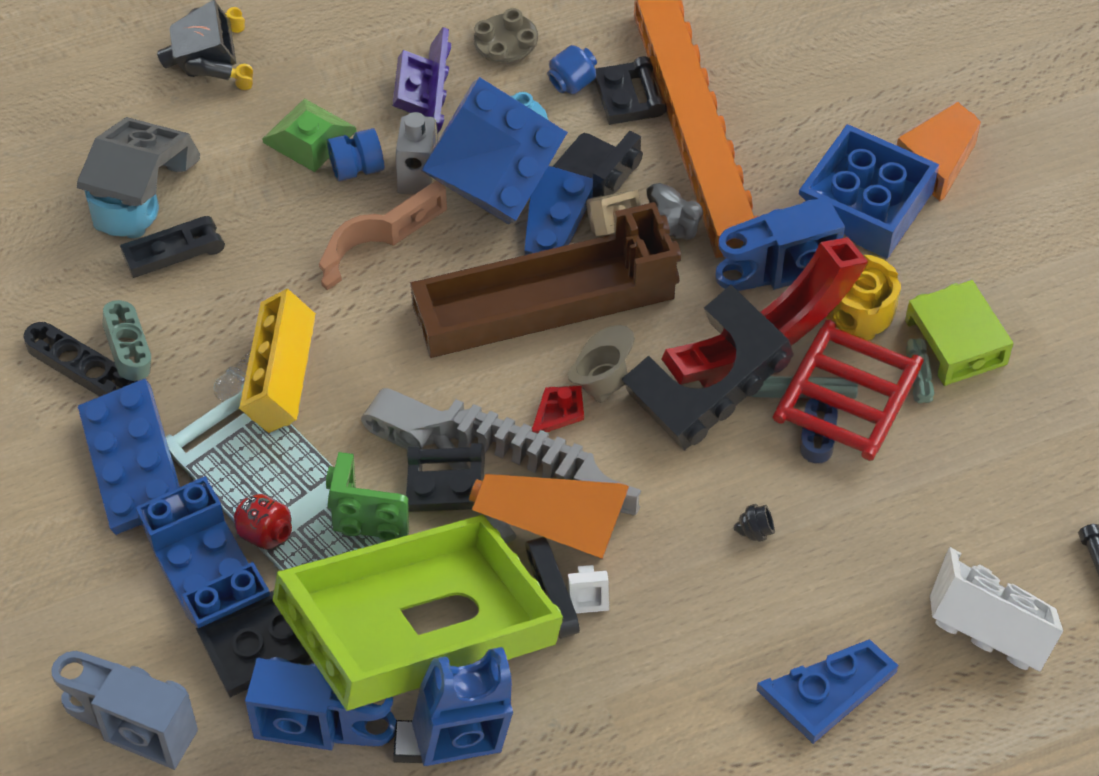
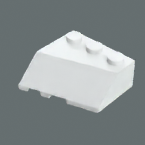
(994, 615)

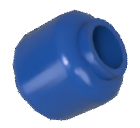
(572, 69)

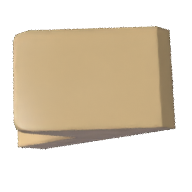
(602, 210)

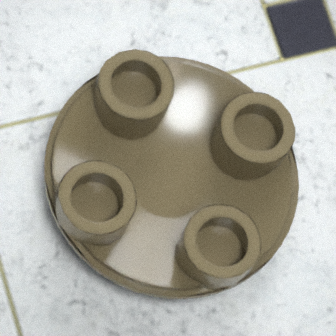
(505, 36)

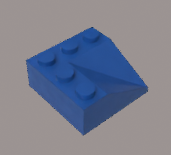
(494, 151)
(872, 188)

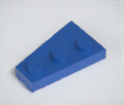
(556, 209)
(829, 690)

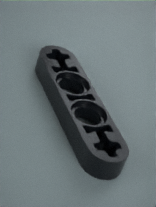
(79, 366)

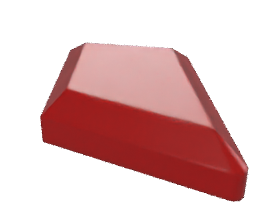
(559, 408)

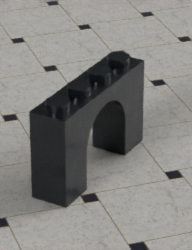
(692, 411)

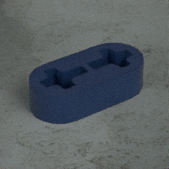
(807, 437)

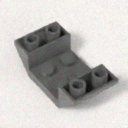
(127, 160)

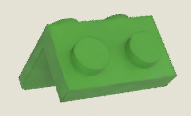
(364, 510)

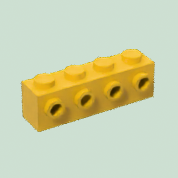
(277, 361)

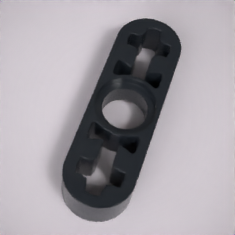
(552, 583)

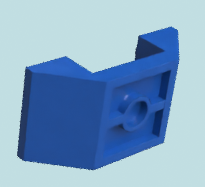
(200, 553)

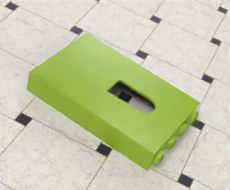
(352, 606)

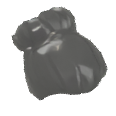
(681, 214)

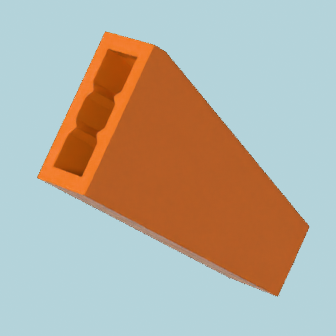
(558, 509)

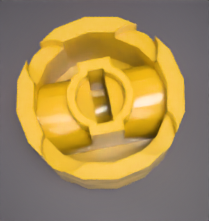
(870, 302)

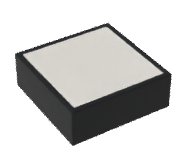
(405, 743)

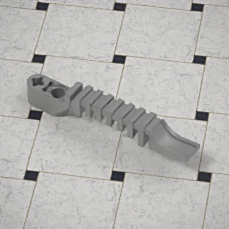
(412, 424)

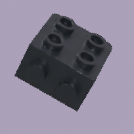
(602, 161)

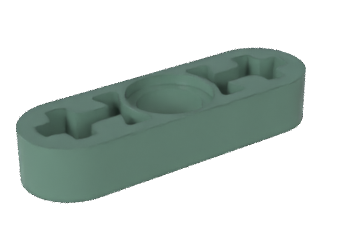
(123, 350)

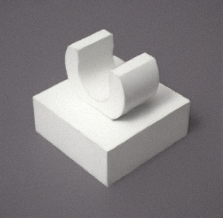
(589, 590)

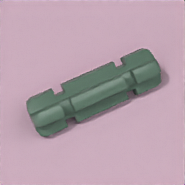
(923, 388)

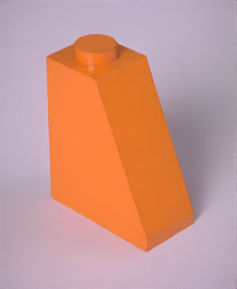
(946, 141)

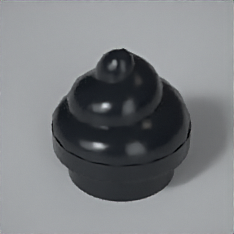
(755, 523)

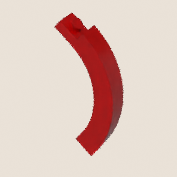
(794, 313)

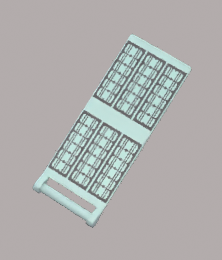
(279, 464)

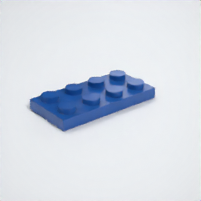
(128, 451)

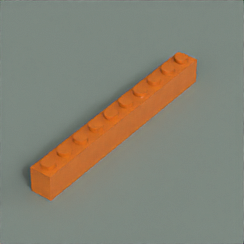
(694, 118)

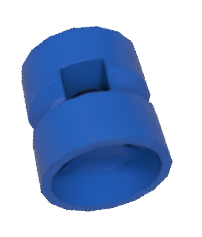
(355, 154)

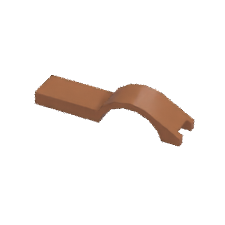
(382, 228)

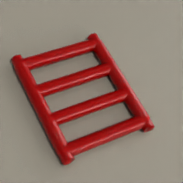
(883, 419)

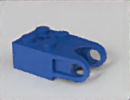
(778, 244)
(300, 708)
(463, 709)

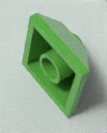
(305, 132)

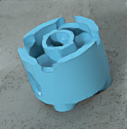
(120, 219)

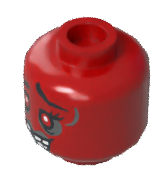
(263, 521)

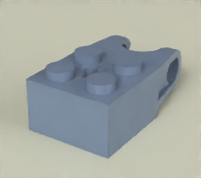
(129, 707)

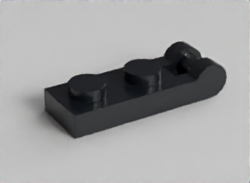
(172, 246)

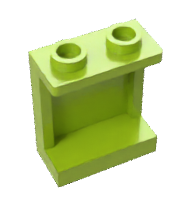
(960, 331)

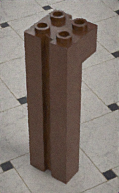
(551, 286)

